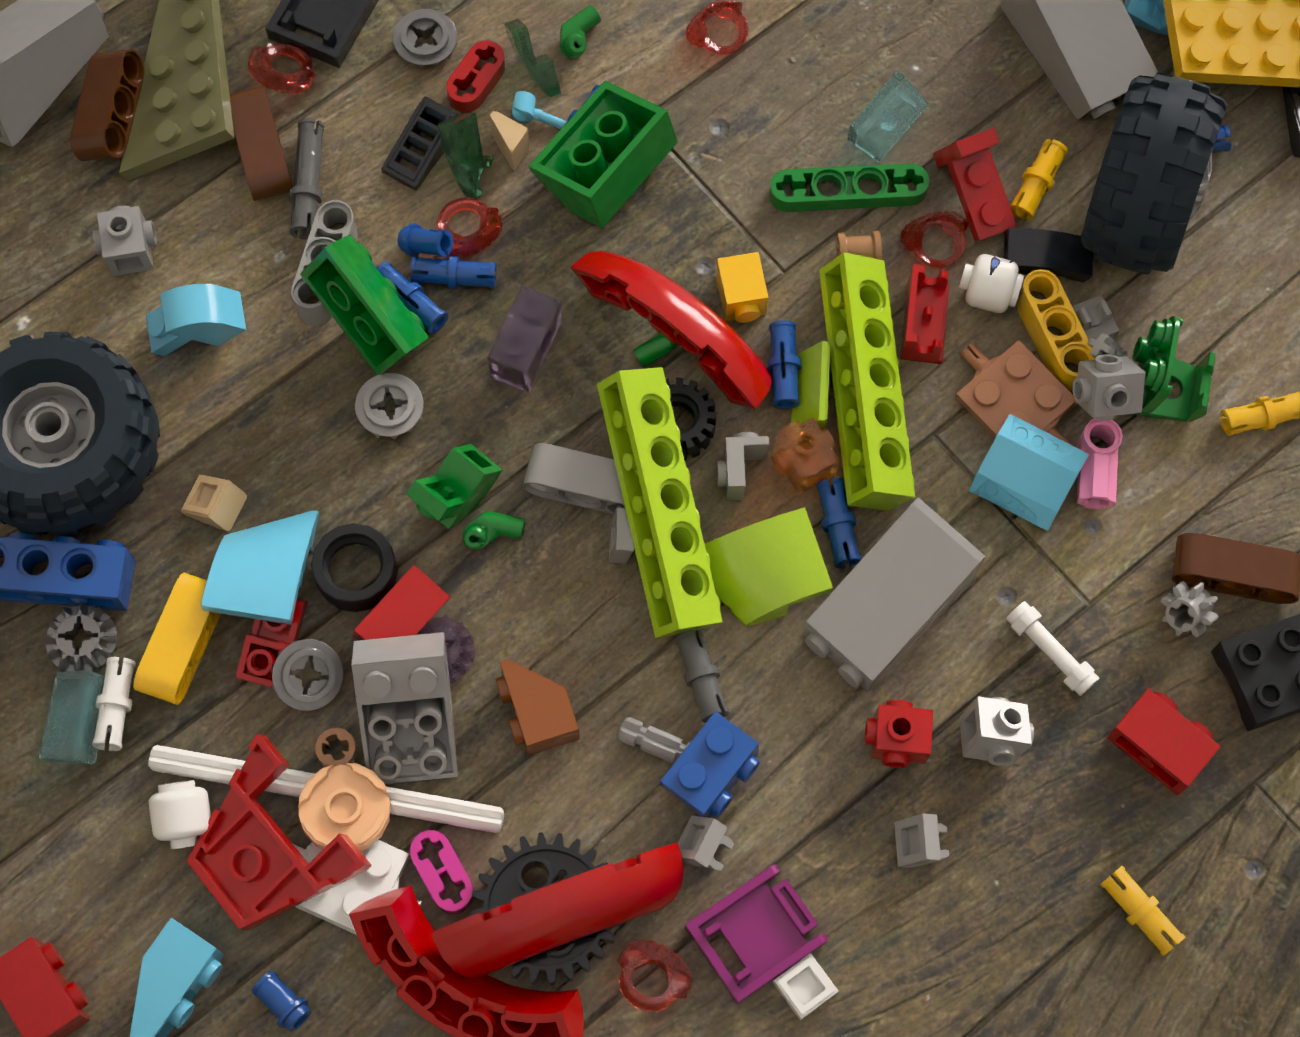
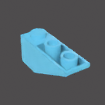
(171, 978)

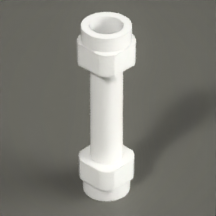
(1079, 676)

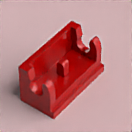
(925, 316)
(403, 608)

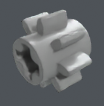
(1189, 609)

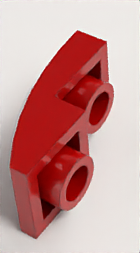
(263, 645)

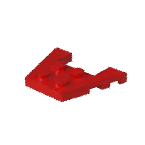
(249, 858)

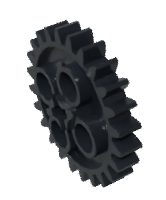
(508, 884)

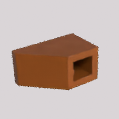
(540, 706)

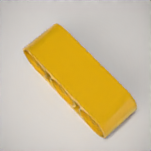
(1053, 312)
(177, 643)

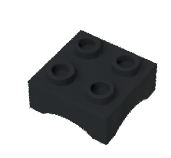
(1263, 671)

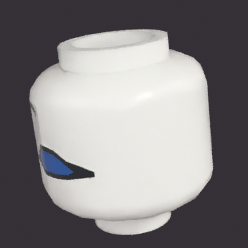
(991, 283)

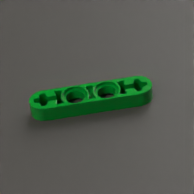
(850, 195)

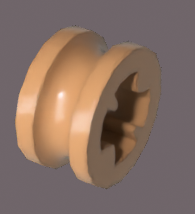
(345, 739)

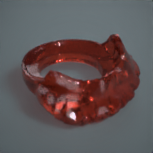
(728, 9)
(294, 83)
(949, 221)
(489, 225)
(639, 954)

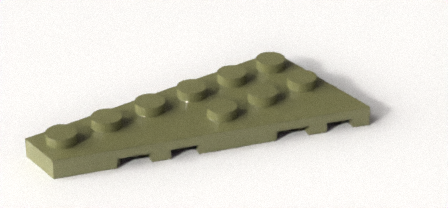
(183, 90)

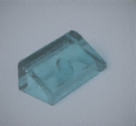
(887, 117)
(72, 718)

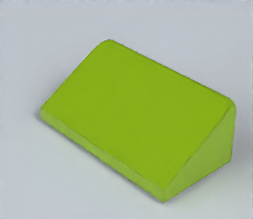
(813, 384)

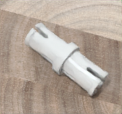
(113, 704)

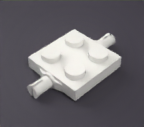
(383, 876)

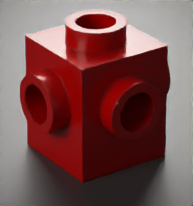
(914, 732)

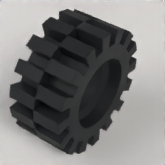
(702, 411)

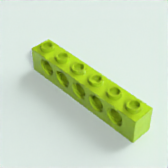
(866, 383)
(640, 429)

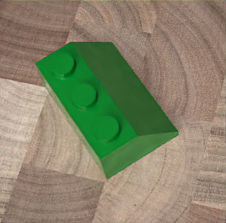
(605, 153)
(364, 303)

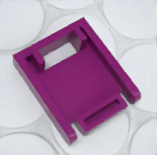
(761, 929)

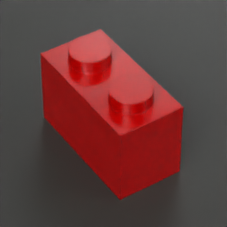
(1164, 741)
(38, 992)

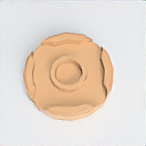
(346, 802)

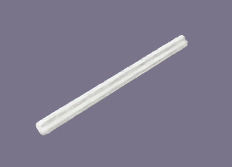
(292, 782)

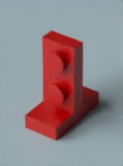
(978, 183)

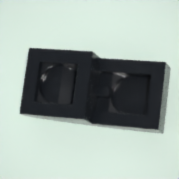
(1050, 251)

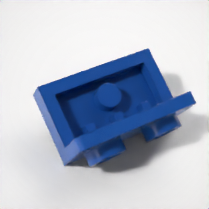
(712, 767)

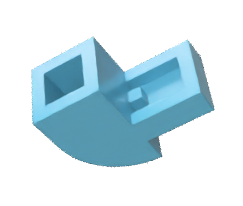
(195, 313)

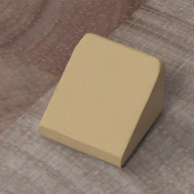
(510, 137)
(214, 502)

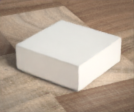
(805, 986)

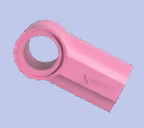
(1099, 473)

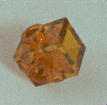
(804, 454)

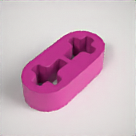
(451, 866)

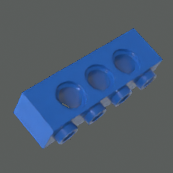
(105, 587)

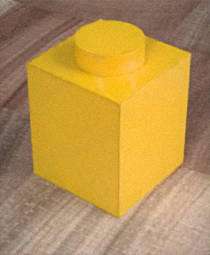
(742, 287)

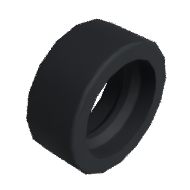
(346, 536)

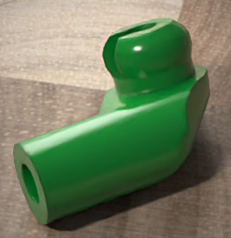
(573, 32)
(653, 349)
(489, 527)

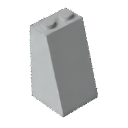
(1083, 49)
(40, 55)
(893, 596)

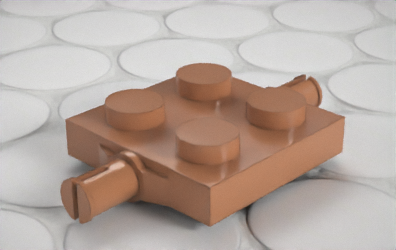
(1015, 386)

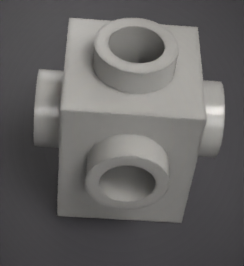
(125, 240)
(1109, 386)
(995, 730)

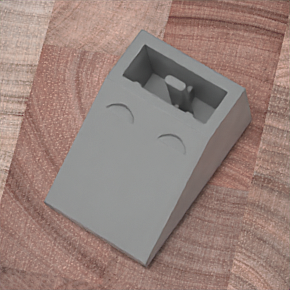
(405, 707)

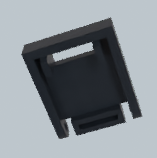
(333, 20)

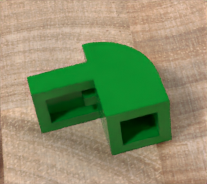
(456, 486)

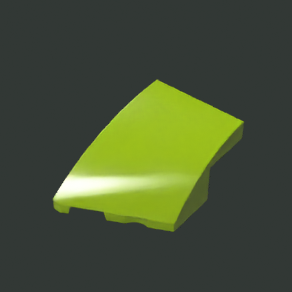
(768, 567)

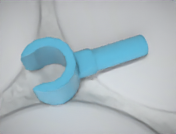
(525, 111)

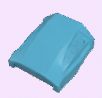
(1028, 472)

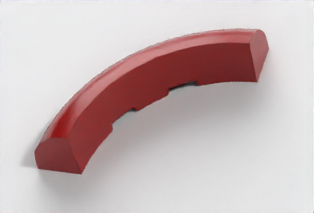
(681, 320)
(562, 912)
(402, 943)

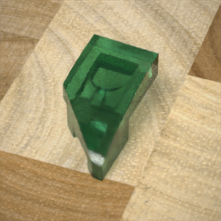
(540, 67)
(464, 152)

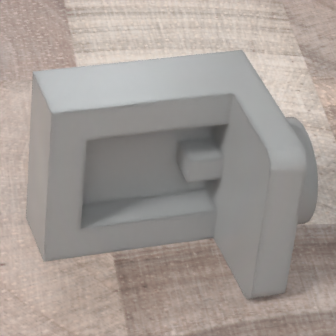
(732, 470)

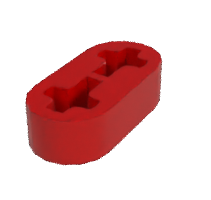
(469, 71)

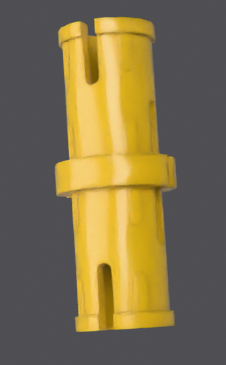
(1038, 179)
(1263, 414)
(1142, 911)

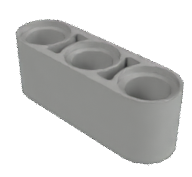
(319, 238)
(573, 478)

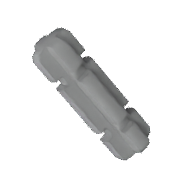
(1105, 345)
(651, 740)

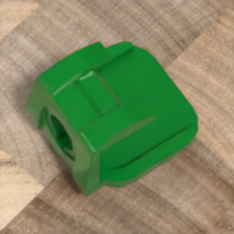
(1158, 360)

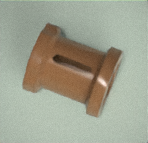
(865, 246)

